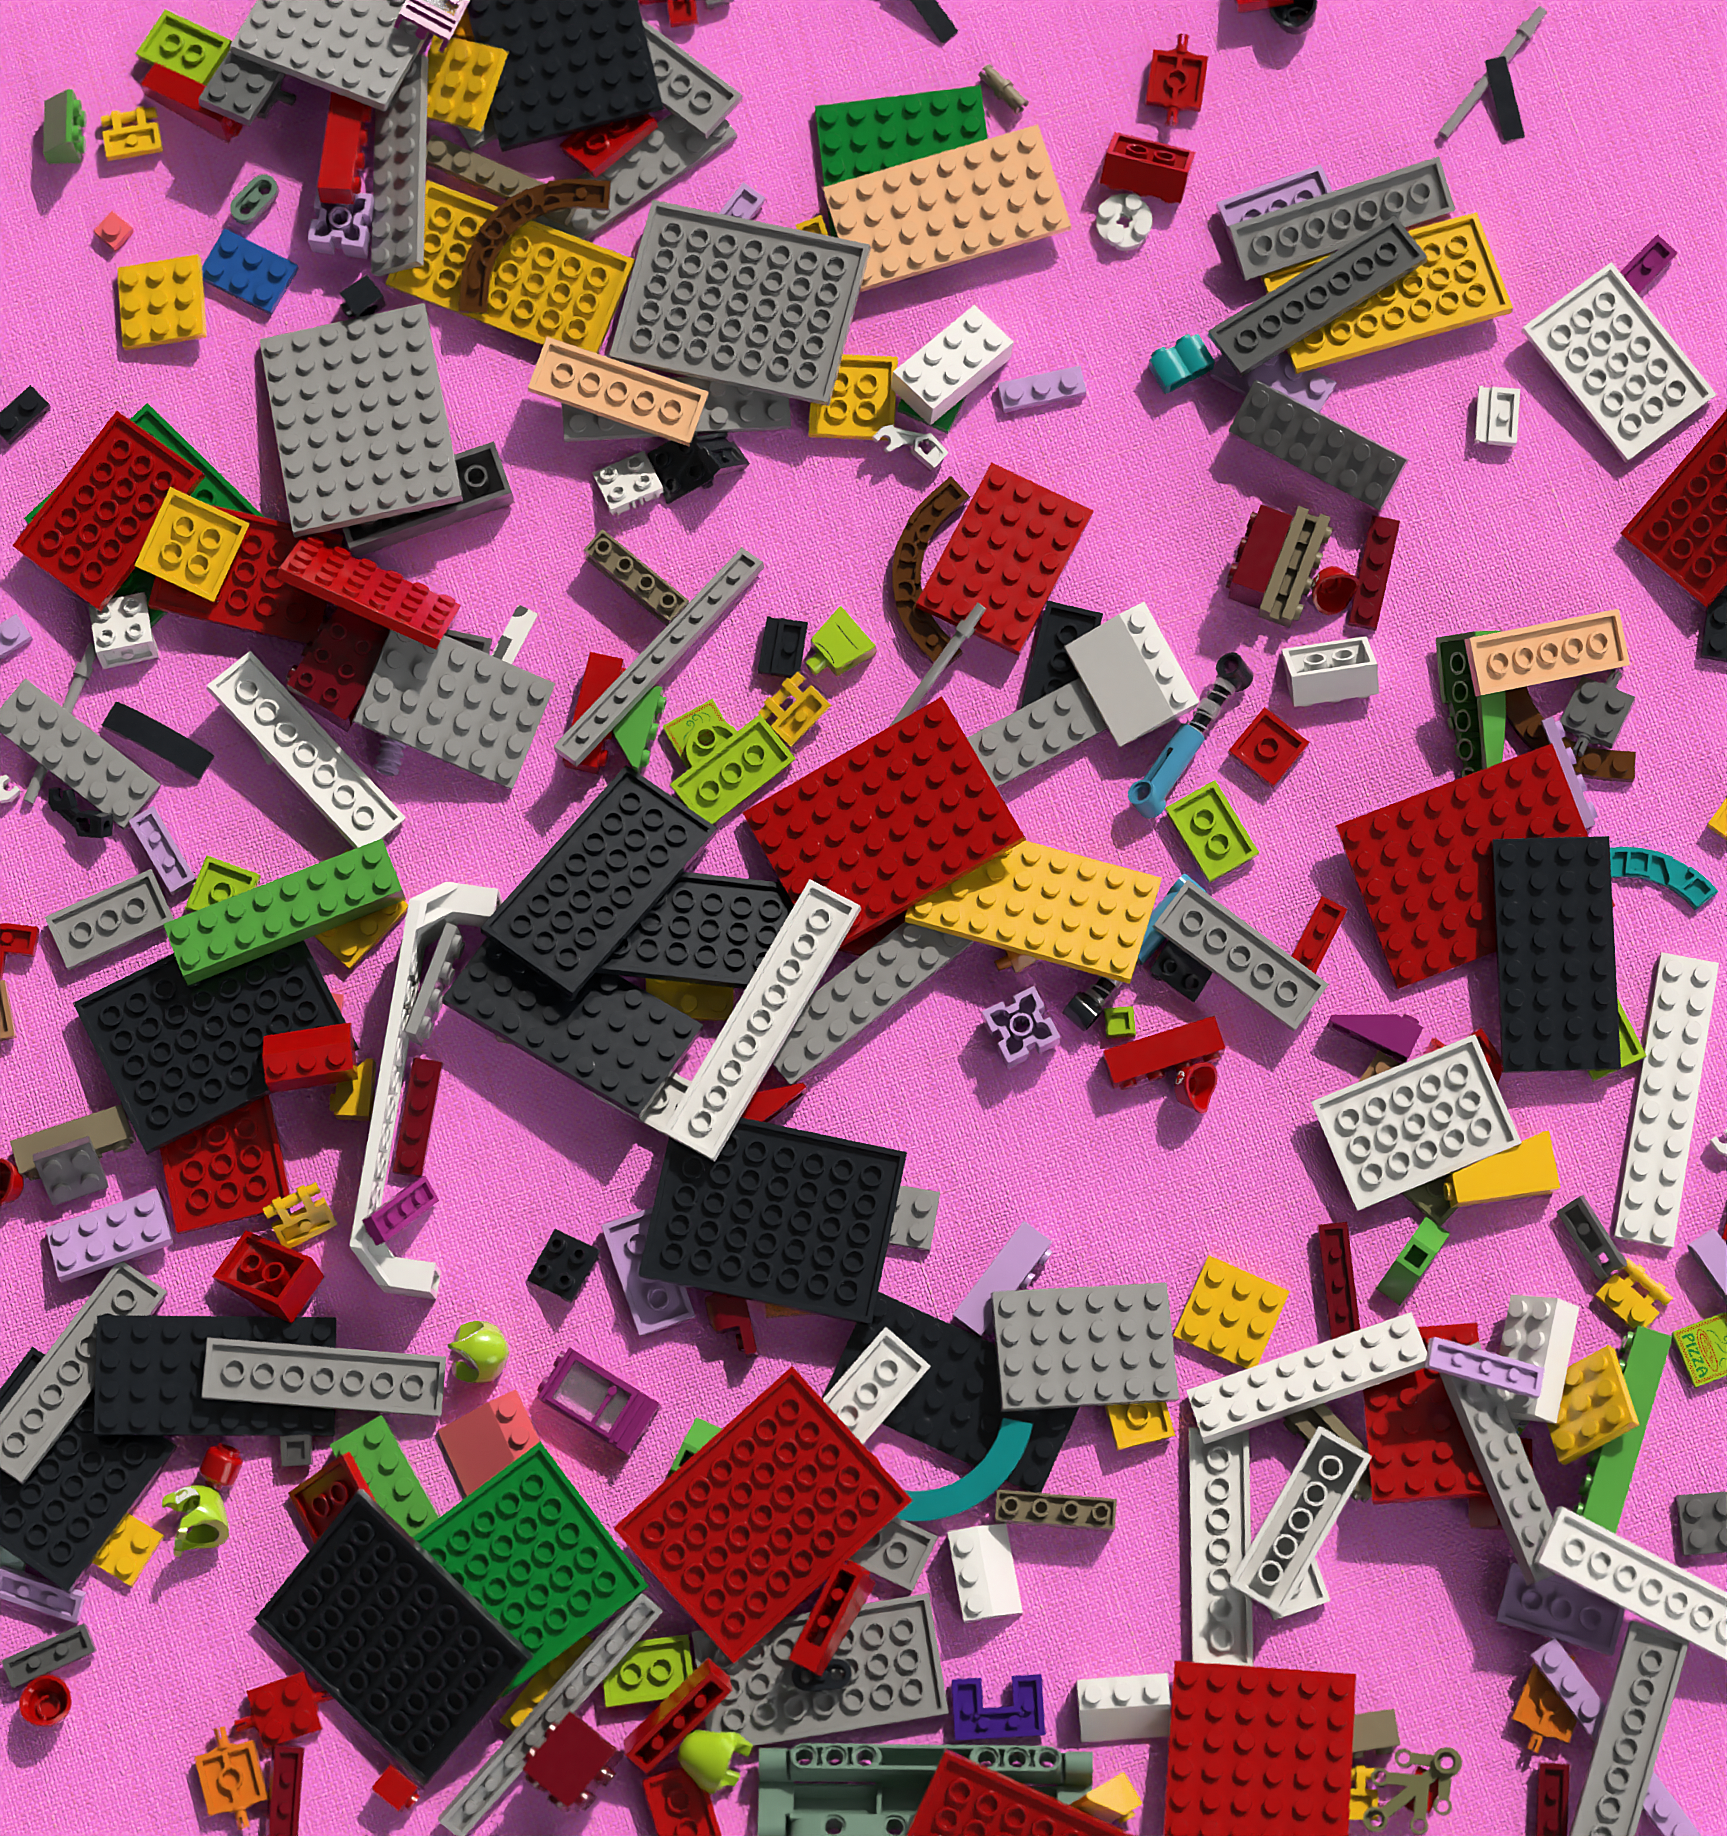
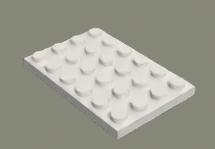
(1618, 362)
(1416, 1122)

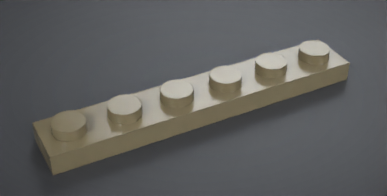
(484, 173)

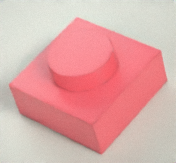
(113, 231)

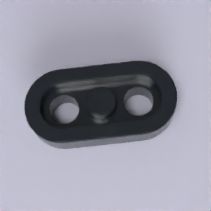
(823, 1682)

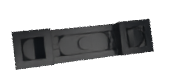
(158, 739)

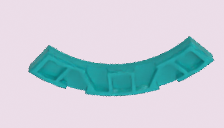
(1663, 870)
(978, 1483)

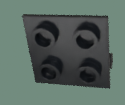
(679, 469)
(1180, 971)
(563, 1265)

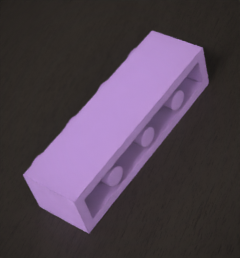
(1007, 1272)

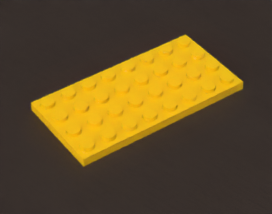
(540, 282)
(1446, 293)
(1049, 909)

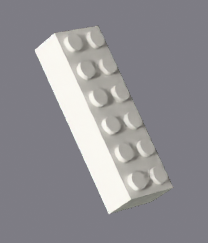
(1300, 1520)

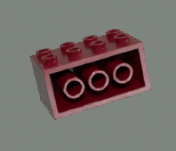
(337, 666)
(571, 1763)

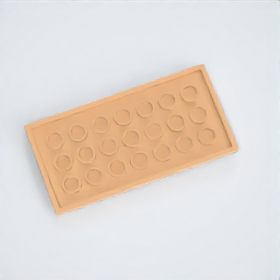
(950, 206)

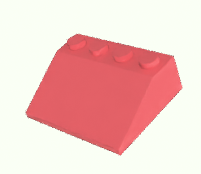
(488, 1439)

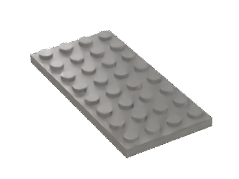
(892, 1678)

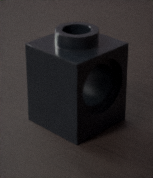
(361, 299)

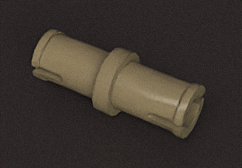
(1003, 89)

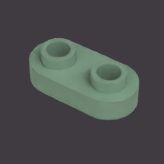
(252, 199)

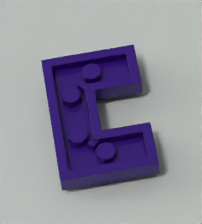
(1020, 1720)

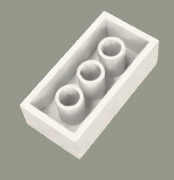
(952, 364)
(1542, 1335)

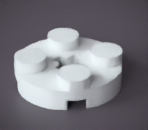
(1116, 235)

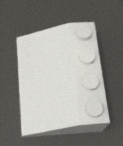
(1132, 675)

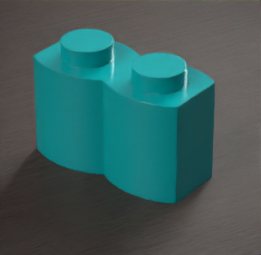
(1180, 363)

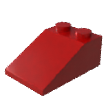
(269, 1275)

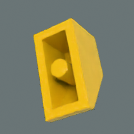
(356, 1098)
(1110, 1800)

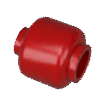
(221, 1466)

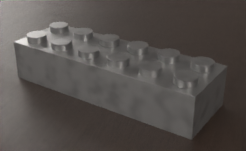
(1318, 445)
(482, 489)

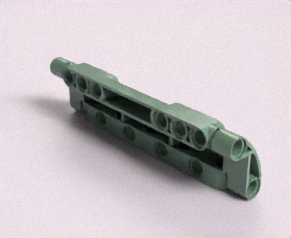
(900, 1778)

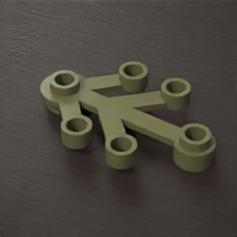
(1416, 1787)

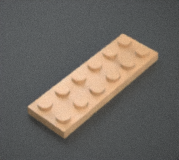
(618, 391)
(1547, 652)

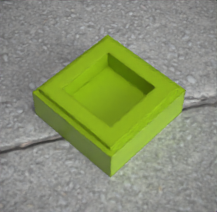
(1119, 1022)

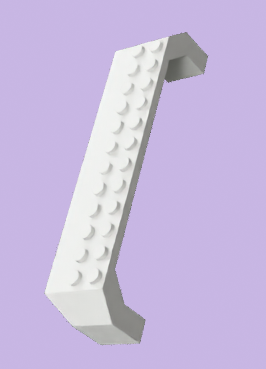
(423, 925)

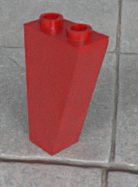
(182, 97)
(832, 1616)

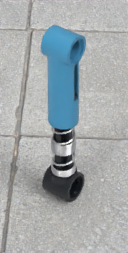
(1150, 793)
(1086, 1006)

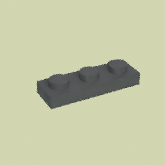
(49, 1655)

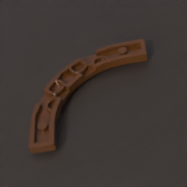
(509, 219)
(908, 565)
(1595, 763)

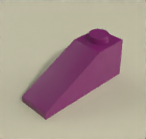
(1384, 1032)

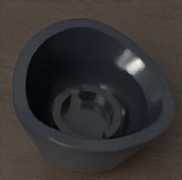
(1295, 17)

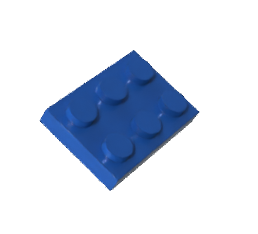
(248, 271)

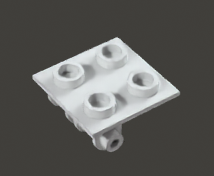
(628, 482)

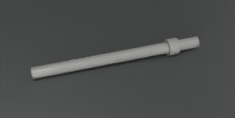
(1524, 32)
(964, 629)
(82, 673)

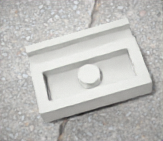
(1497, 416)

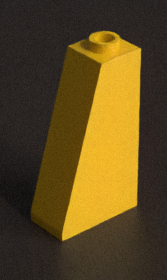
(1507, 1175)

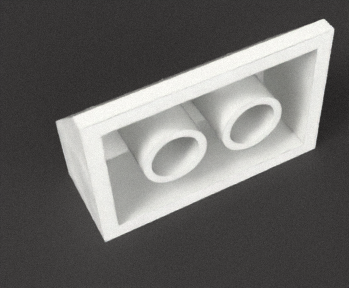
(1330, 671)
(984, 1572)
(1124, 1707)

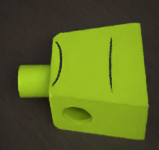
(839, 645)

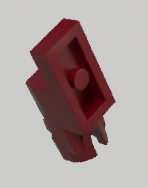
(729, 1315)

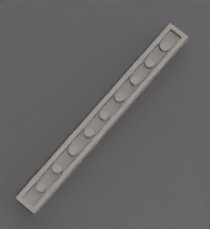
(658, 657)
(563, 1697)

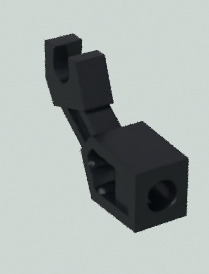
(100, 822)

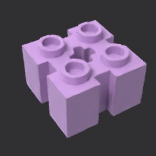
(329, 233)
(1026, 1010)

